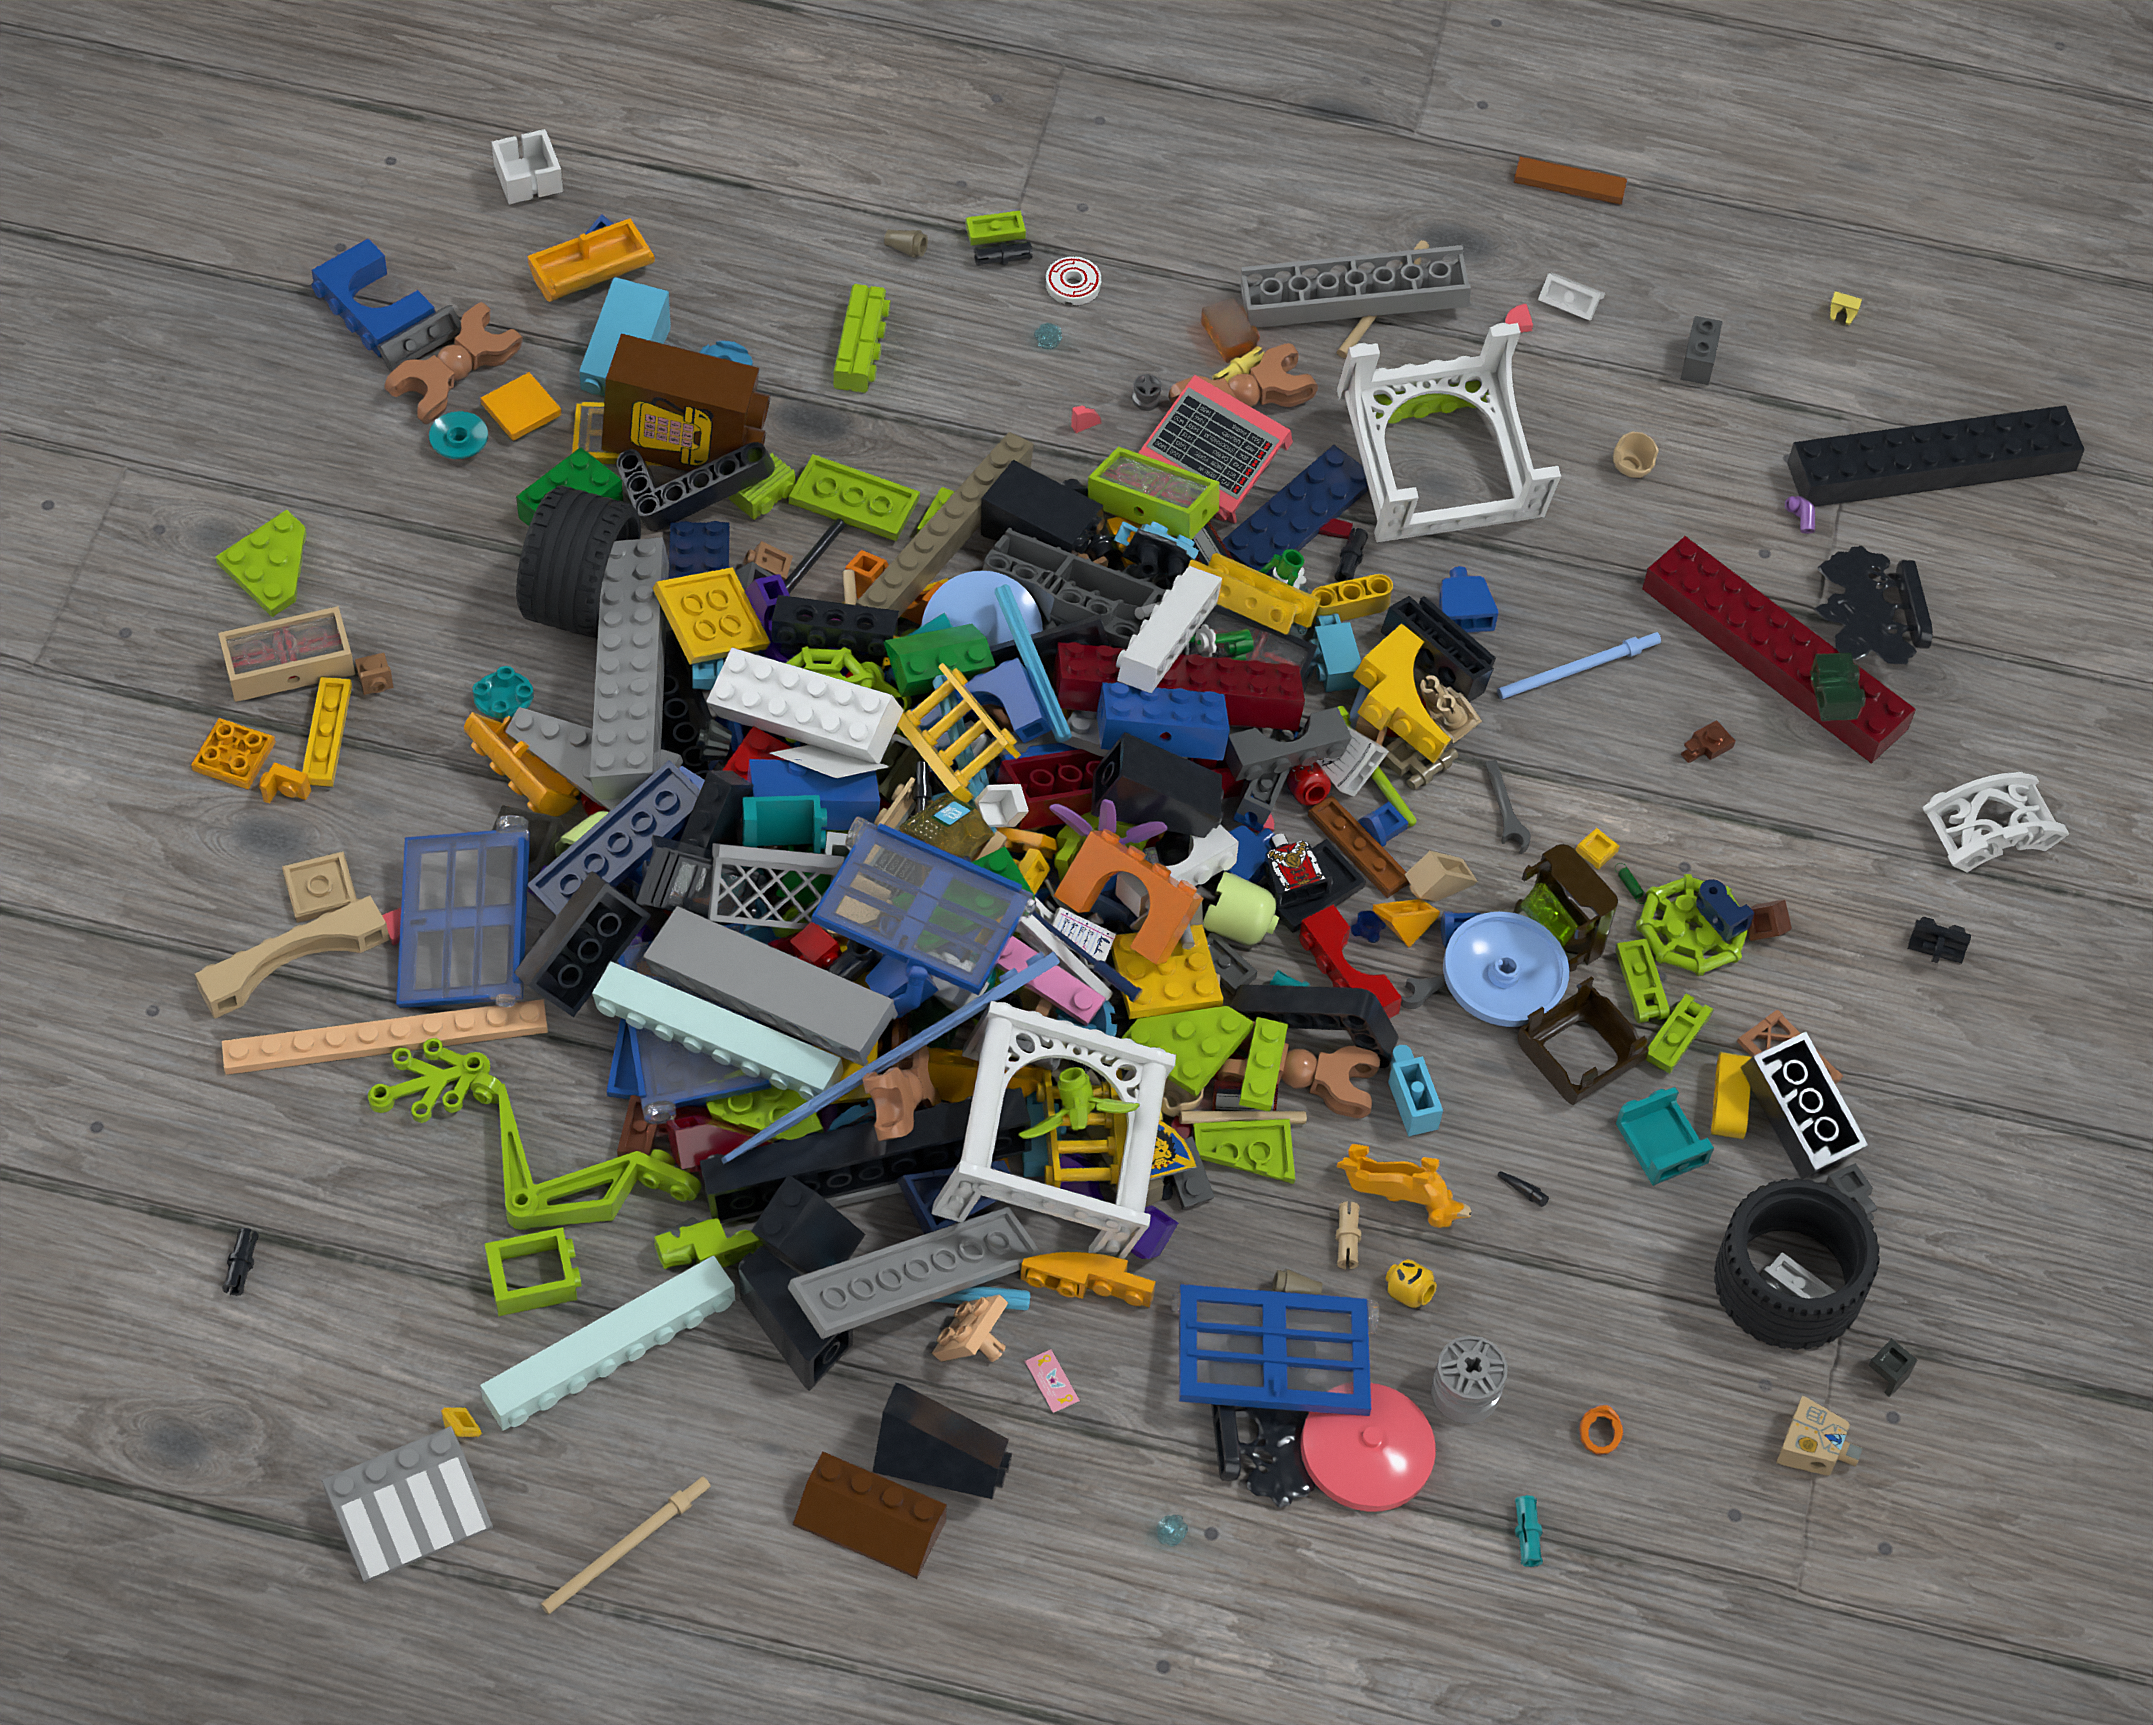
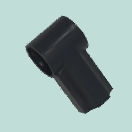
(852, 963)

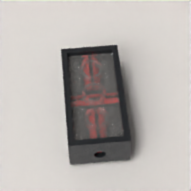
(1269, 644)

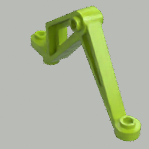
(527, 1202)

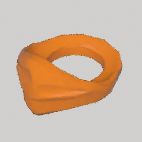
(1591, 1416)

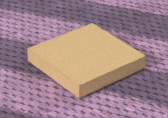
(319, 886)

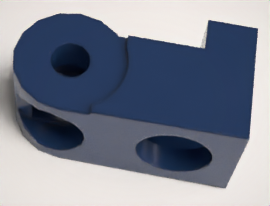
(1722, 911)

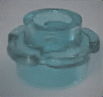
(1048, 335)
(1171, 1530)

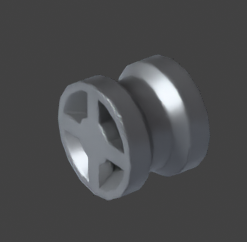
(1151, 387)

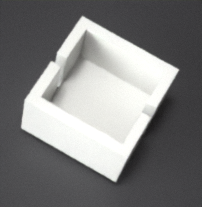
(534, 173)

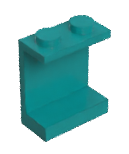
(784, 821)

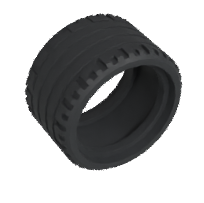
(568, 556)
(1812, 1211)

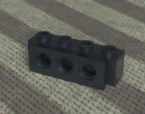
(822, 631)
(1447, 648)

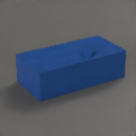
(842, 797)

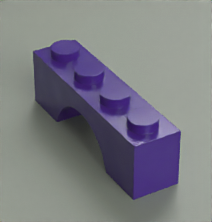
(763, 597)
(1160, 1226)

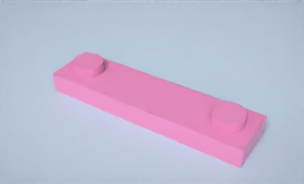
(1054, 984)

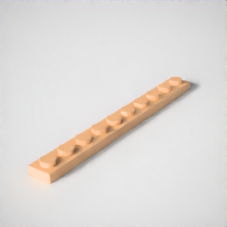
(383, 1036)

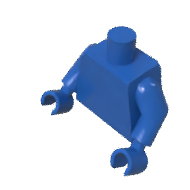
(903, 982)

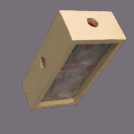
(286, 653)

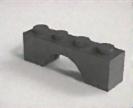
(1253, 754)

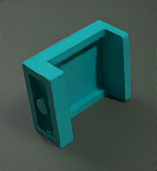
(1662, 1136)

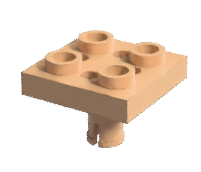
(972, 1330)

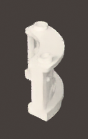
(2015, 790)

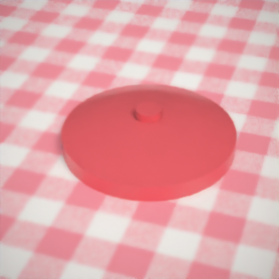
(1370, 1459)

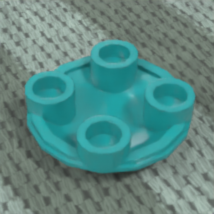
(502, 693)

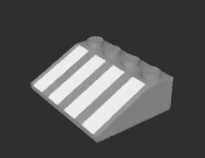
(407, 1504)

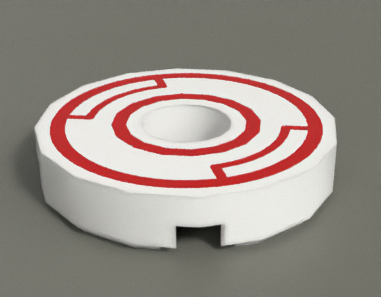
(1073, 268)

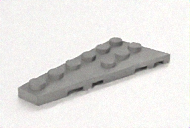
(565, 749)

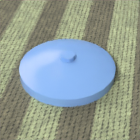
(972, 600)
(1505, 968)

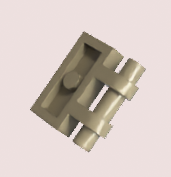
(1404, 758)

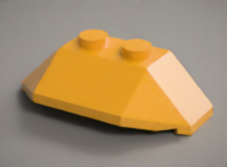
(957, 1075)

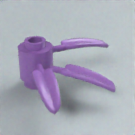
(1107, 821)

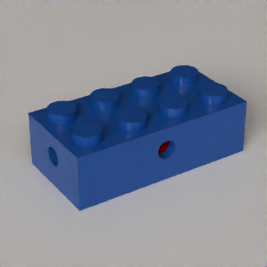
(1172, 719)

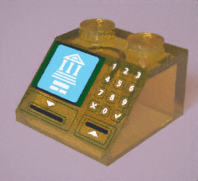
(949, 826)

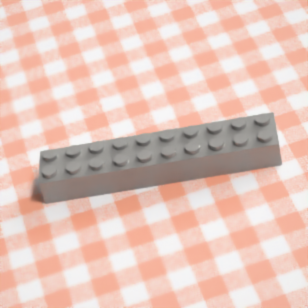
(629, 669)

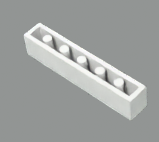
(1168, 629)

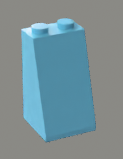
(627, 310)

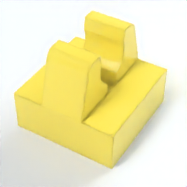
(1845, 303)

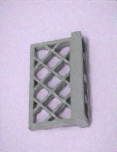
(769, 860)

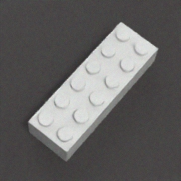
(805, 706)

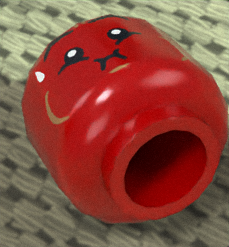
(1308, 783)

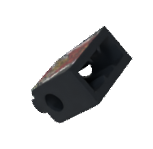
(1294, 872)

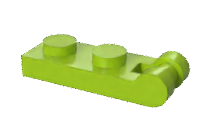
(1642, 980)
(1678, 1033)

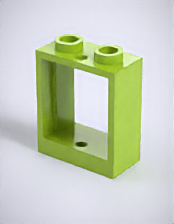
(539, 1295)

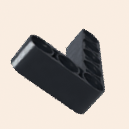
(694, 490)
(1323, 1009)

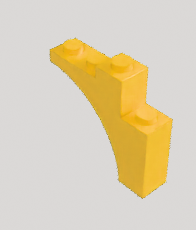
(1393, 694)

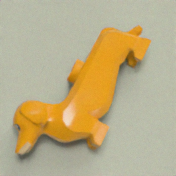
(1404, 1182)

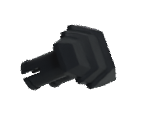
(1157, 555)

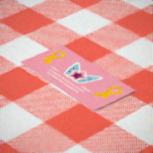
(1052, 1381)

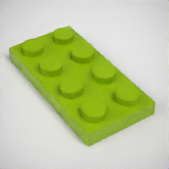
(854, 497)

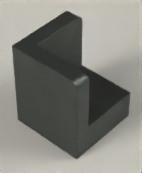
(1893, 1365)

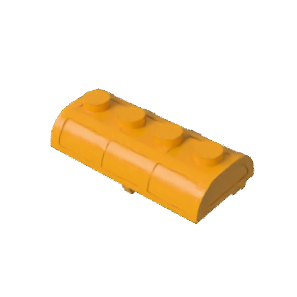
(589, 259)
(530, 776)

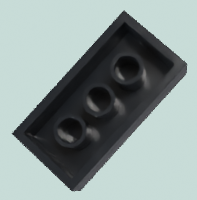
(581, 944)
(1803, 1105)

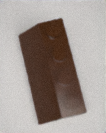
(870, 1515)

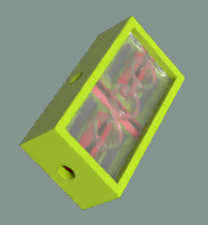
(1154, 491)

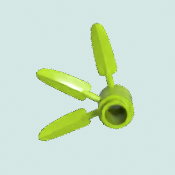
(1077, 1102)

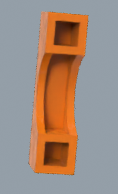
(869, 567)

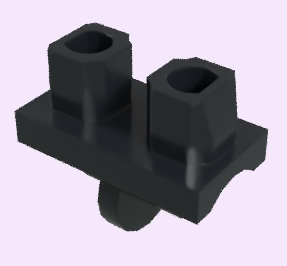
(1939, 941)

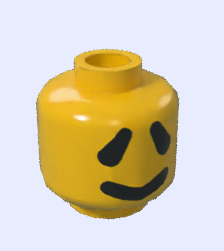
(1411, 1283)

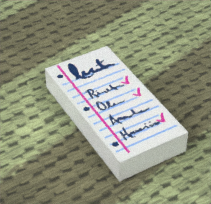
(1084, 933)

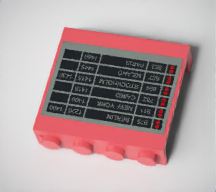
(1218, 440)

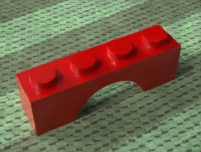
(1325, 937)

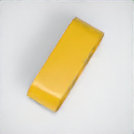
(1354, 597)
(1730, 1097)

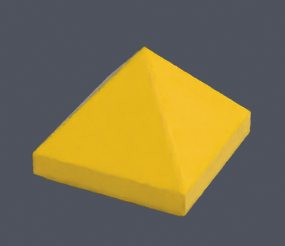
(460, 1421)

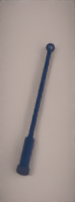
(1099, 965)

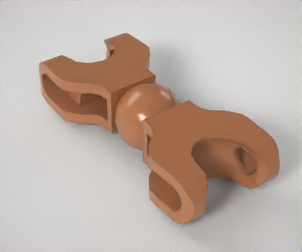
(437, 374)
(1266, 381)
(1326, 1075)
(900, 1093)

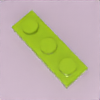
(1263, 1064)

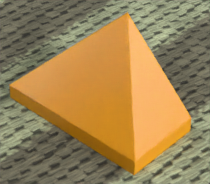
(1407, 918)

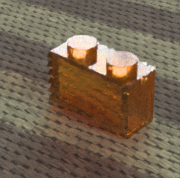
(1229, 329)

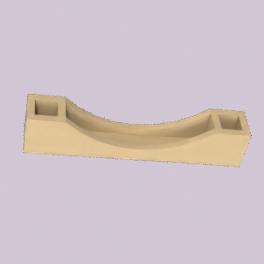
(232, 981)

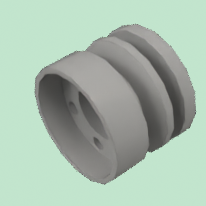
(1469, 1379)

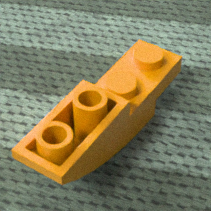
(1076, 1271)

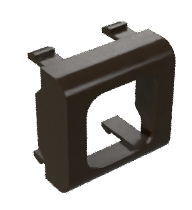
(1572, 877)
(1604, 1017)

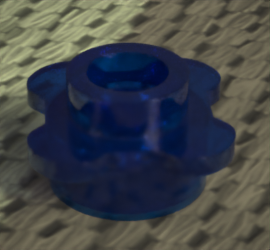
(1368, 918)

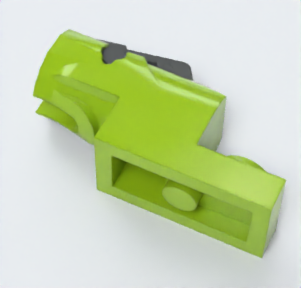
(701, 1241)

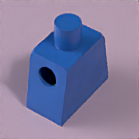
(1468, 601)
(1250, 853)

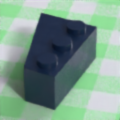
(924, 1188)

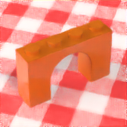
(1170, 901)

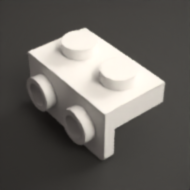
(1794, 1279)

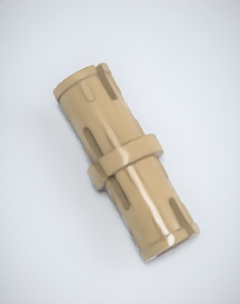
(1348, 1235)

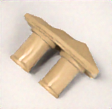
(1448, 709)

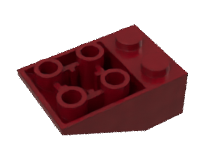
(700, 1137)

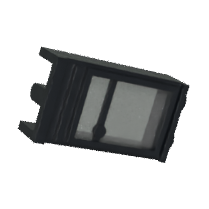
(683, 877)

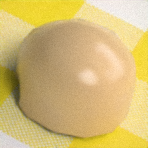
(1635, 454)
(1177, 1099)

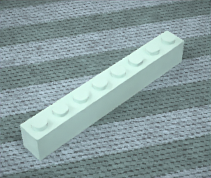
(716, 1032)
(608, 1343)

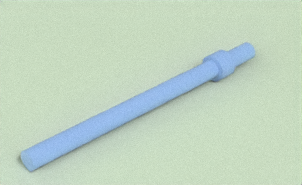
(1629, 647)

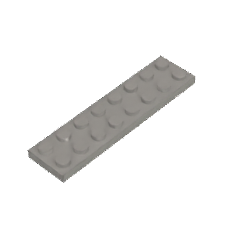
(913, 1272)

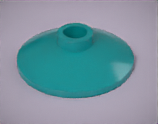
(457, 426)

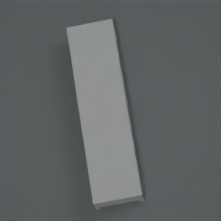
(1355, 291)
(770, 983)

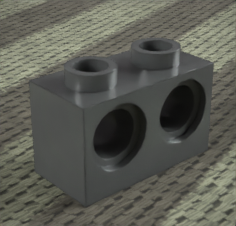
(1701, 350)

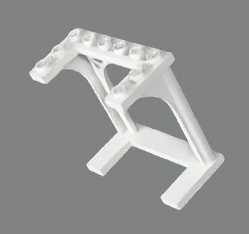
(1493, 368)
(1143, 1084)

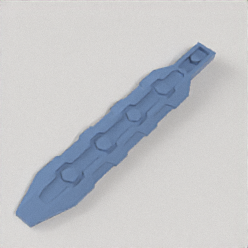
(1009, 982)

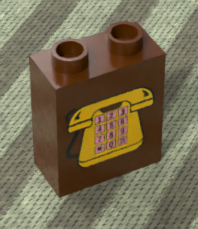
(679, 404)

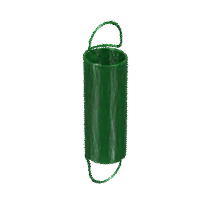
(1630, 882)

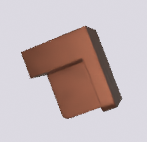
(1769, 920)

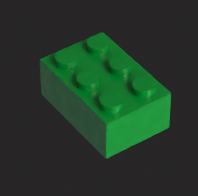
(576, 471)

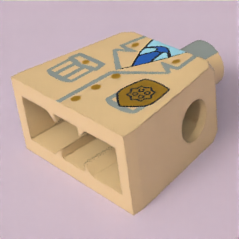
(1817, 1440)

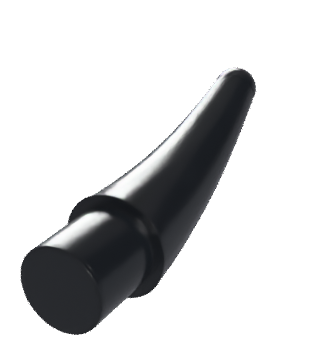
(1528, 1190)

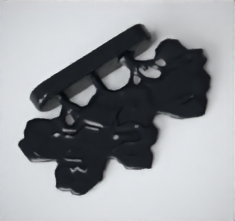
(1866, 612)
(1282, 1433)

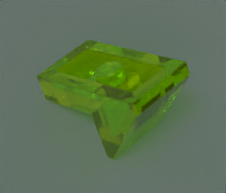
(1547, 910)

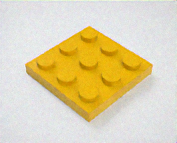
(710, 615)
(1177, 986)

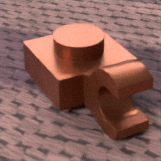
(1709, 740)

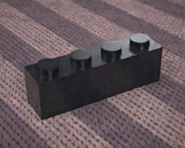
(717, 810)

